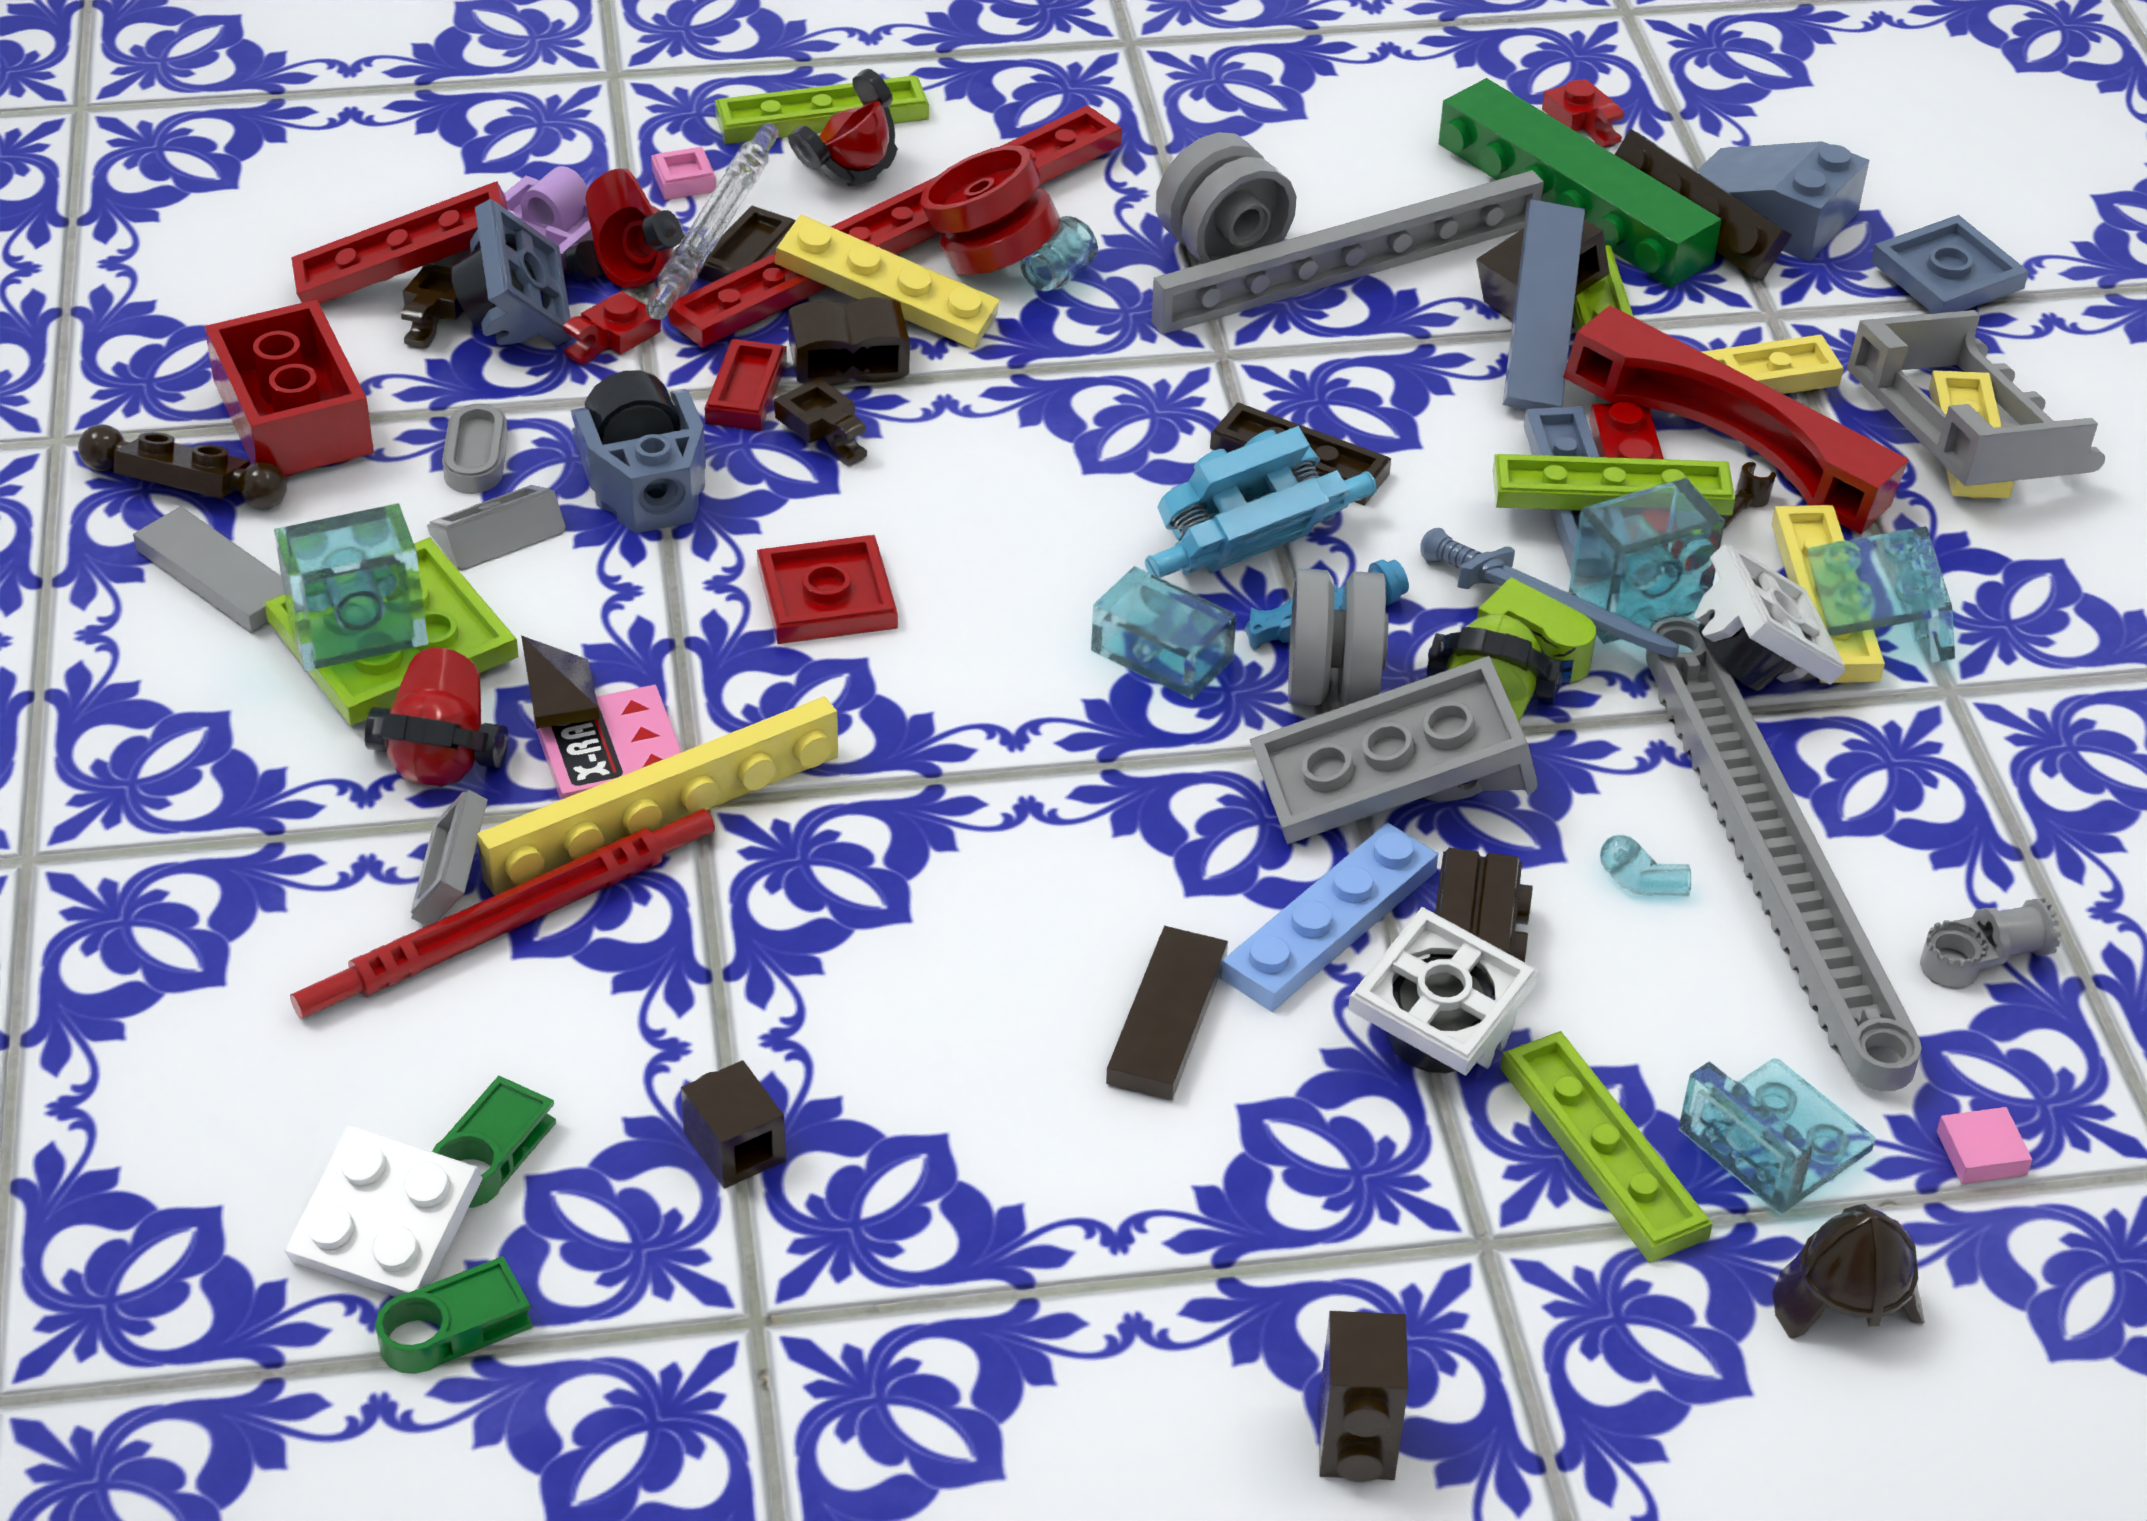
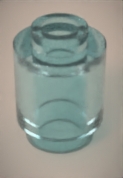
(1062, 256)

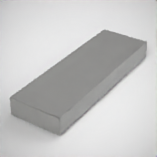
(210, 566)

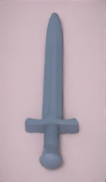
(1497, 569)

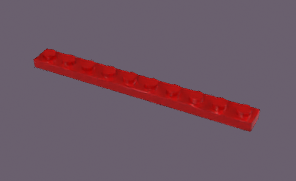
(890, 225)

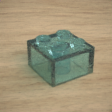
(1647, 554)
(351, 586)

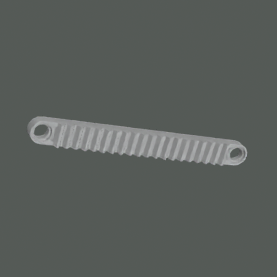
(1784, 861)

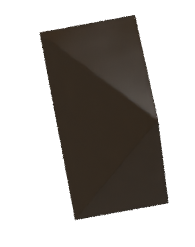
(558, 685)

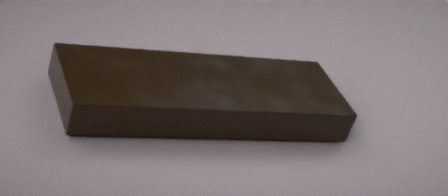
(1335, 454)
(1167, 1013)

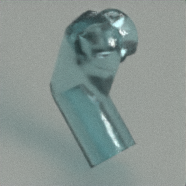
(1638, 871)

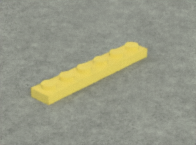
(659, 794)

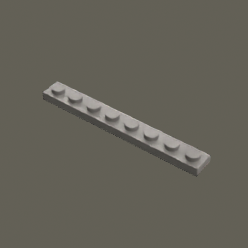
(1342, 252)

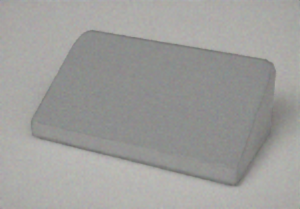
(498, 526)

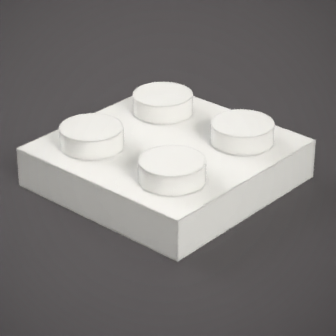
(383, 1213)

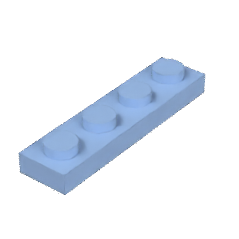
(1328, 917)

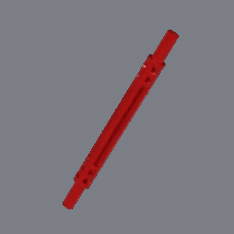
(501, 913)

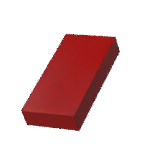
(746, 384)

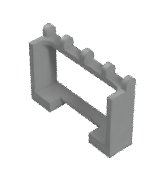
(1962, 436)

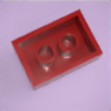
(289, 388)

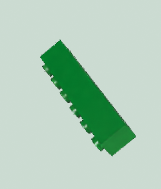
(1636, 212)

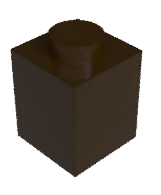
(733, 1123)

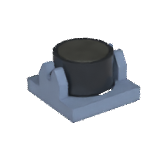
(504, 279)

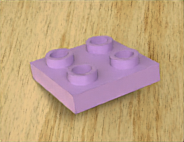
(553, 207)

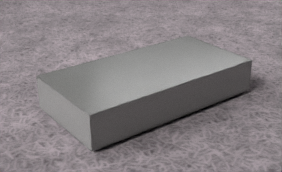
(448, 858)

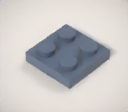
(1949, 266)

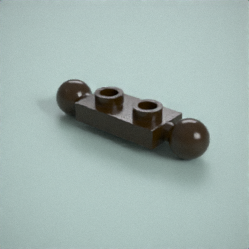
(195, 469)

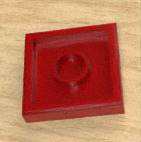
(826, 589)

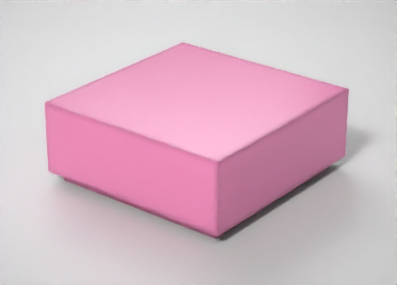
(683, 173)
(1984, 1145)

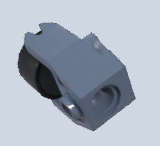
(642, 449)

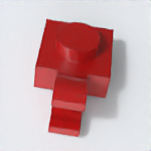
(1584, 107)
(614, 324)

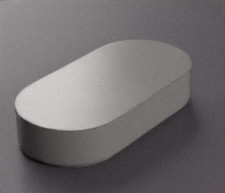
(475, 448)

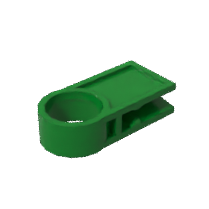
(500, 1131)
(467, 1307)

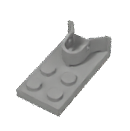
(1395, 751)

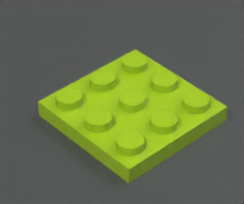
(453, 618)

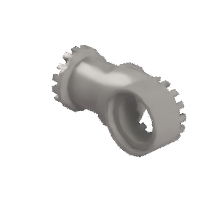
(1988, 941)

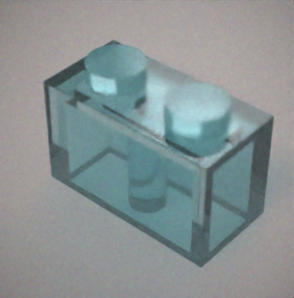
(1163, 632)

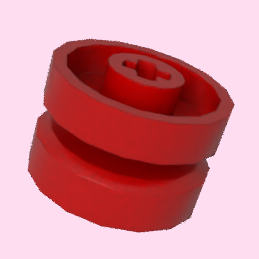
(990, 210)

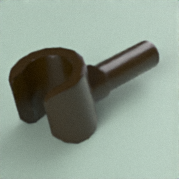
(1750, 491)

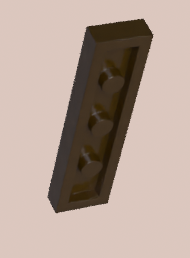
(1744, 233)

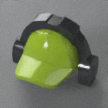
(1512, 652)

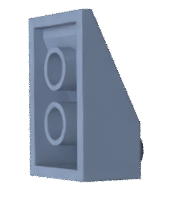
(1799, 186)

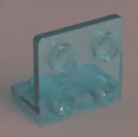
(1885, 584)
(1771, 1131)

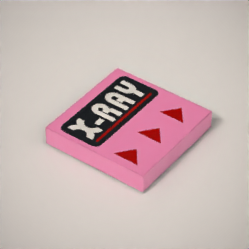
(626, 738)

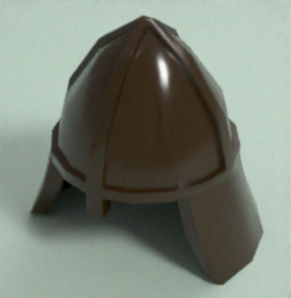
(1853, 1265)

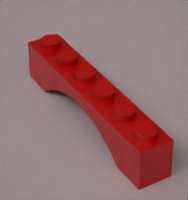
(1821, 458)

